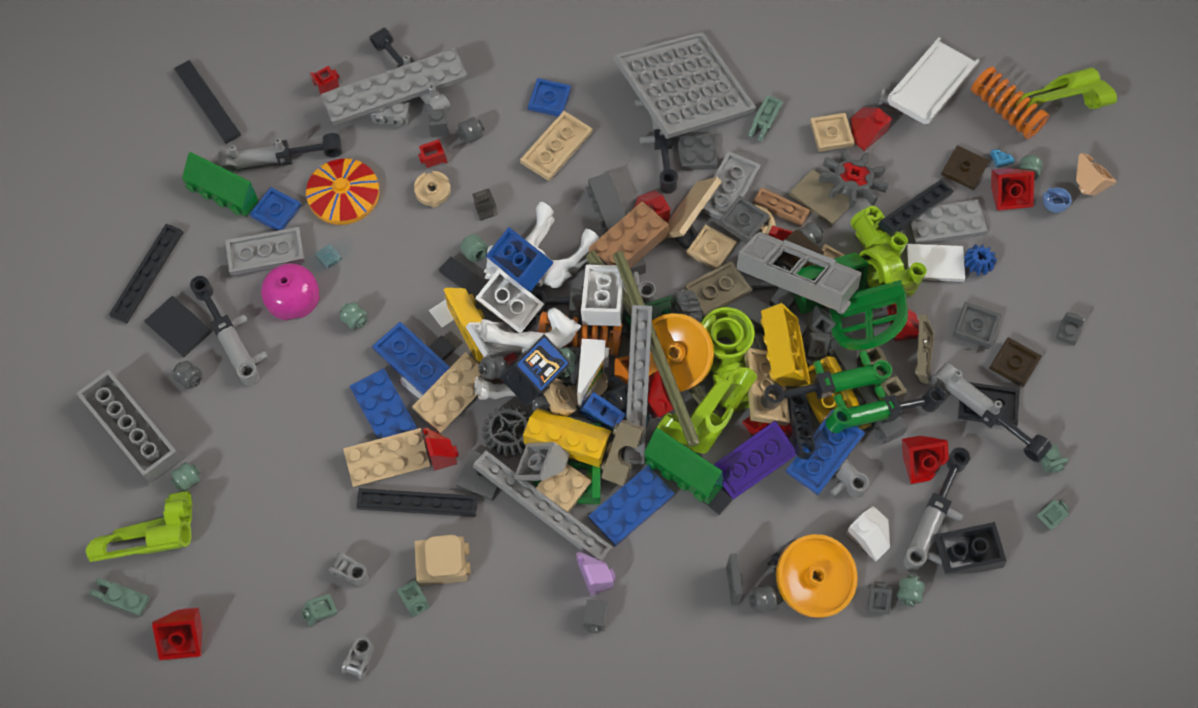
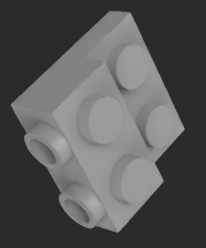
(396, 114)

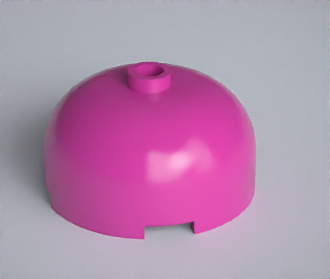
(290, 291)

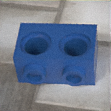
(601, 411)

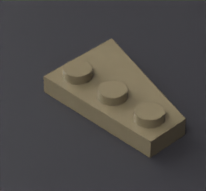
(925, 349)

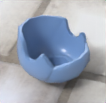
(1056, 199)

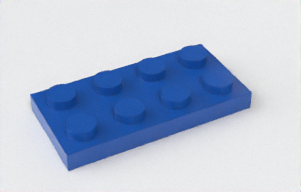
(410, 358)
(382, 405)
(829, 455)
(631, 505)

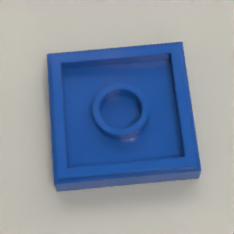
(549, 97)
(275, 209)

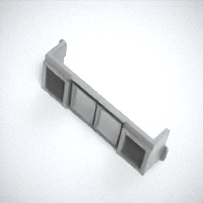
(830, 288)

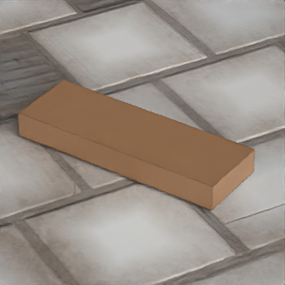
(781, 207)

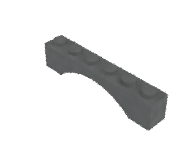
(848, 360)

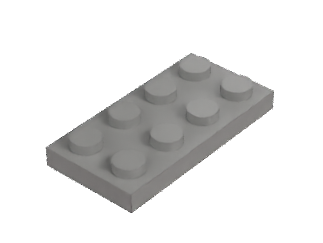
(736, 179)
(949, 223)
(264, 251)

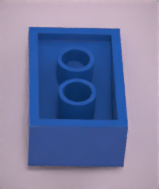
(519, 259)

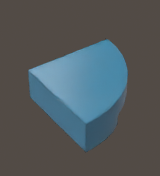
(1001, 159)

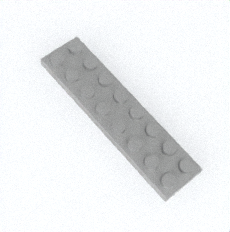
(394, 86)

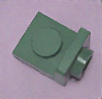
(1053, 461)
(1054, 514)
(413, 598)
(318, 609)

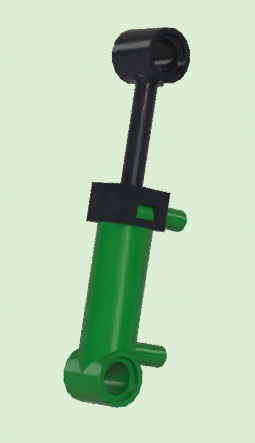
(826, 384)
(885, 410)

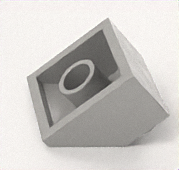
(541, 461)

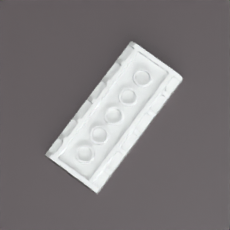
(931, 82)

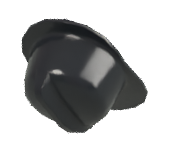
(617, 393)

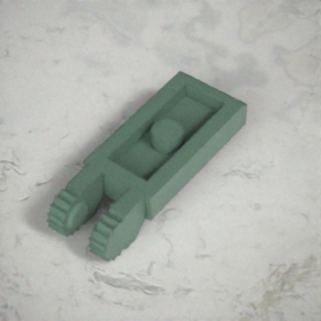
(765, 116)
(121, 597)

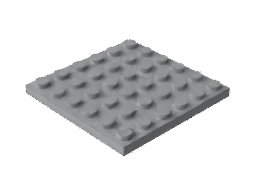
(684, 84)

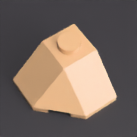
(1091, 176)

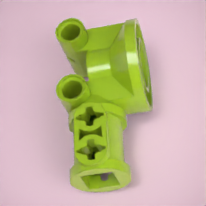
(884, 253)
(739, 328)

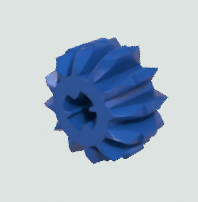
(980, 259)

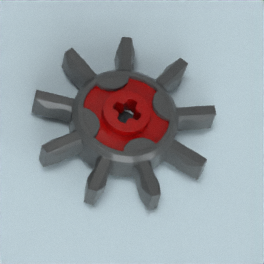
(853, 178)

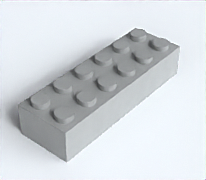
(129, 426)

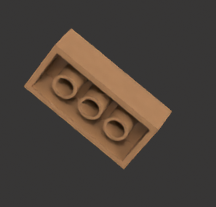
(633, 235)

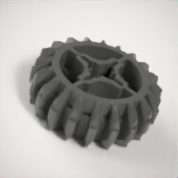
(686, 303)
(496, 441)

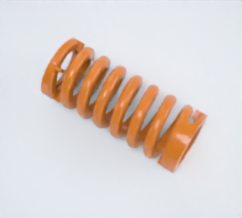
(991, 81)
(614, 339)

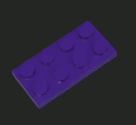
(755, 459)

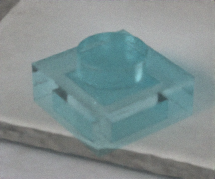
(328, 256)

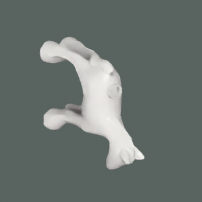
(560, 269)
(561, 334)

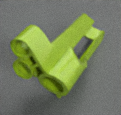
(1085, 81)
(705, 422)
(161, 534)

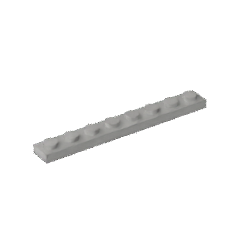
(638, 377)
(542, 507)

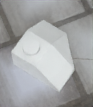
(871, 533)

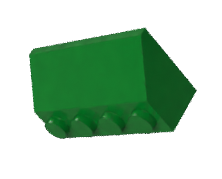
(219, 185)
(813, 271)
(683, 466)

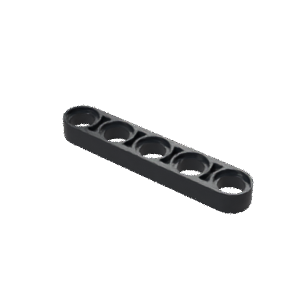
(803, 425)

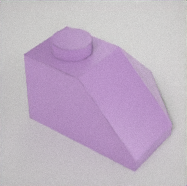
(595, 573)

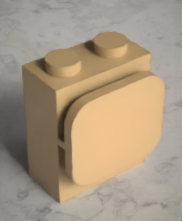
(442, 560)

